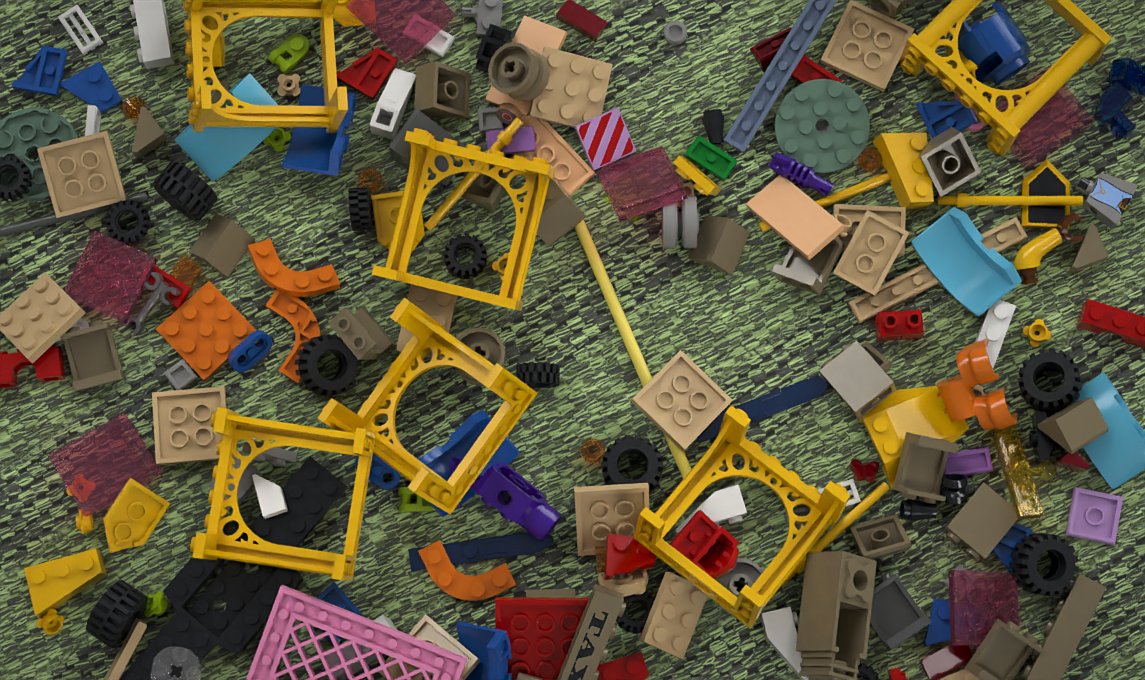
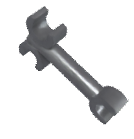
(161, 292)

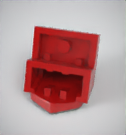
(707, 545)

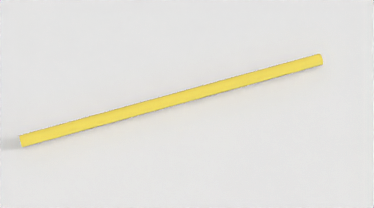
(624, 328)

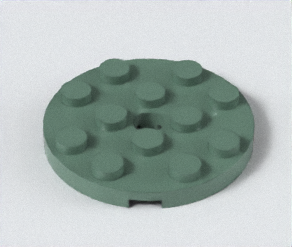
(828, 102)
(28, 131)

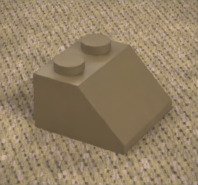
(442, 91)
(949, 161)
(558, 214)

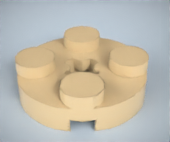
(627, 584)

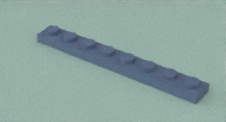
(778, 73)

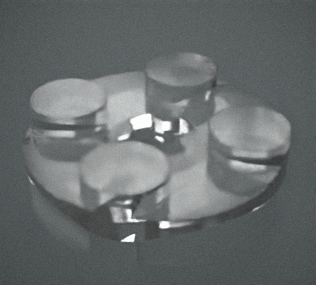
(179, 657)

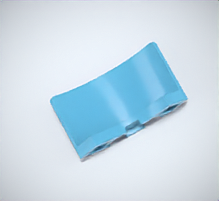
(223, 147)
(963, 264)
(1122, 449)

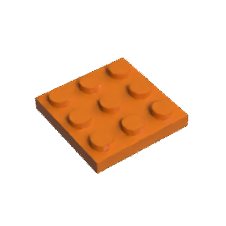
(205, 330)

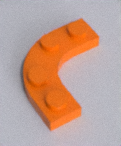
(293, 282)
(304, 325)
(461, 585)

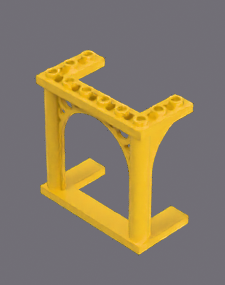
(920, 54)
(205, 114)
(423, 155)
(408, 366)
(236, 428)
(731, 441)

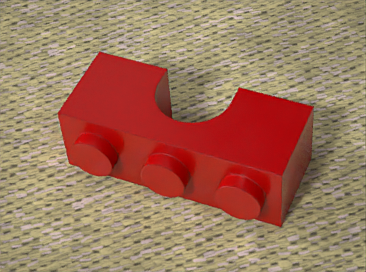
(1105, 318)
(48, 366)

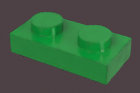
(711, 158)

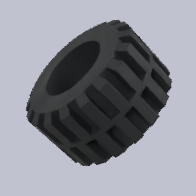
(185, 191)
(1049, 362)
(308, 365)
(636, 446)
(1061, 568)
(116, 613)

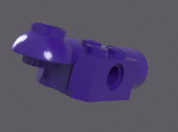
(527, 503)

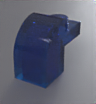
(1128, 74)
(1109, 110)

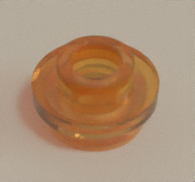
(132, 106)
(865, 163)
(370, 173)
(593, 458)

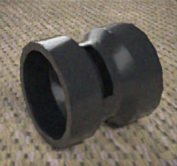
(955, 488)

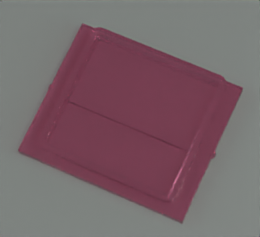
(403, 23)
(1049, 127)
(641, 183)
(103, 462)

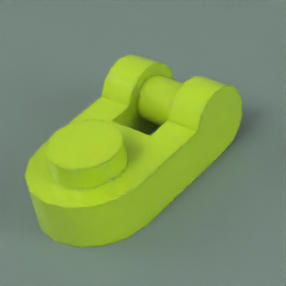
(296, 46)
(406, 506)

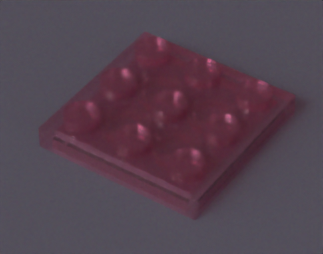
(110, 276)
(978, 602)

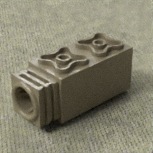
(835, 614)

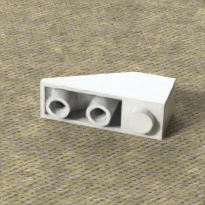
(392, 104)
(721, 507)
(781, 634)

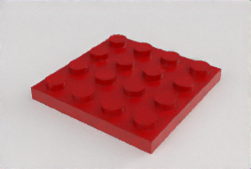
(538, 632)

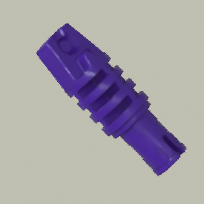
(800, 174)

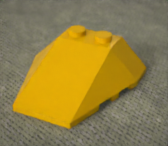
(908, 411)

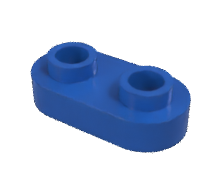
(250, 351)
(379, 470)

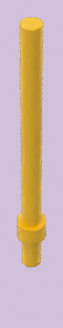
(504, 138)
(846, 193)
(963, 200)
(842, 525)

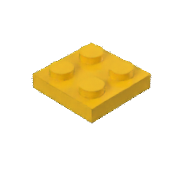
(690, 171)

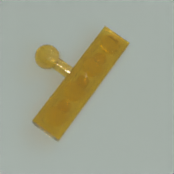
(1019, 474)

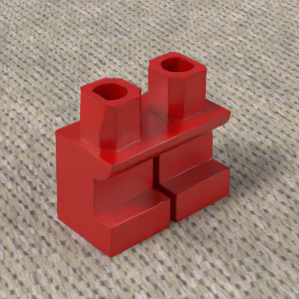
(897, 324)

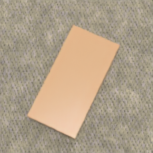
(535, 36)
(568, 165)
(795, 216)

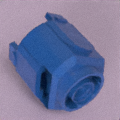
(995, 46)

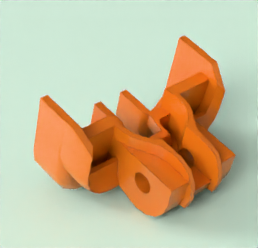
(960, 396)

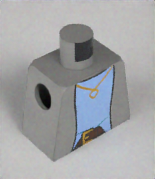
(1106, 197)

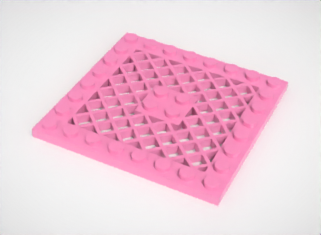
(357, 629)

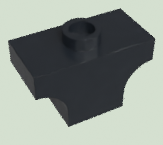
(491, 41)
(1042, 443)

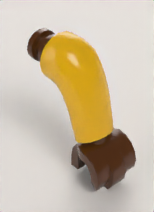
(1031, 253)

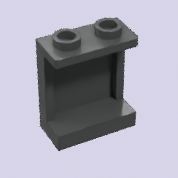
(895, 612)

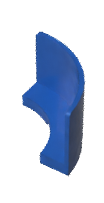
(312, 147)
(461, 442)
(490, 647)

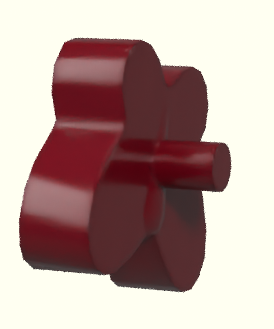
(864, 472)

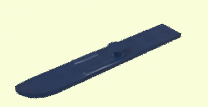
(771, 403)
(486, 549)

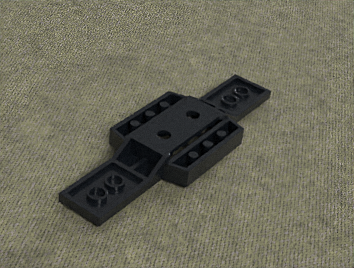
(247, 597)

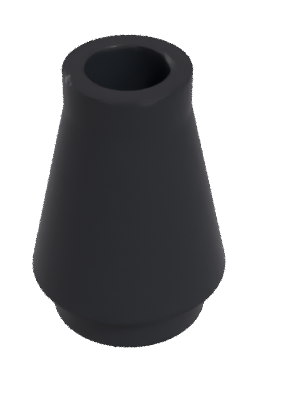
(714, 125)
(916, 510)

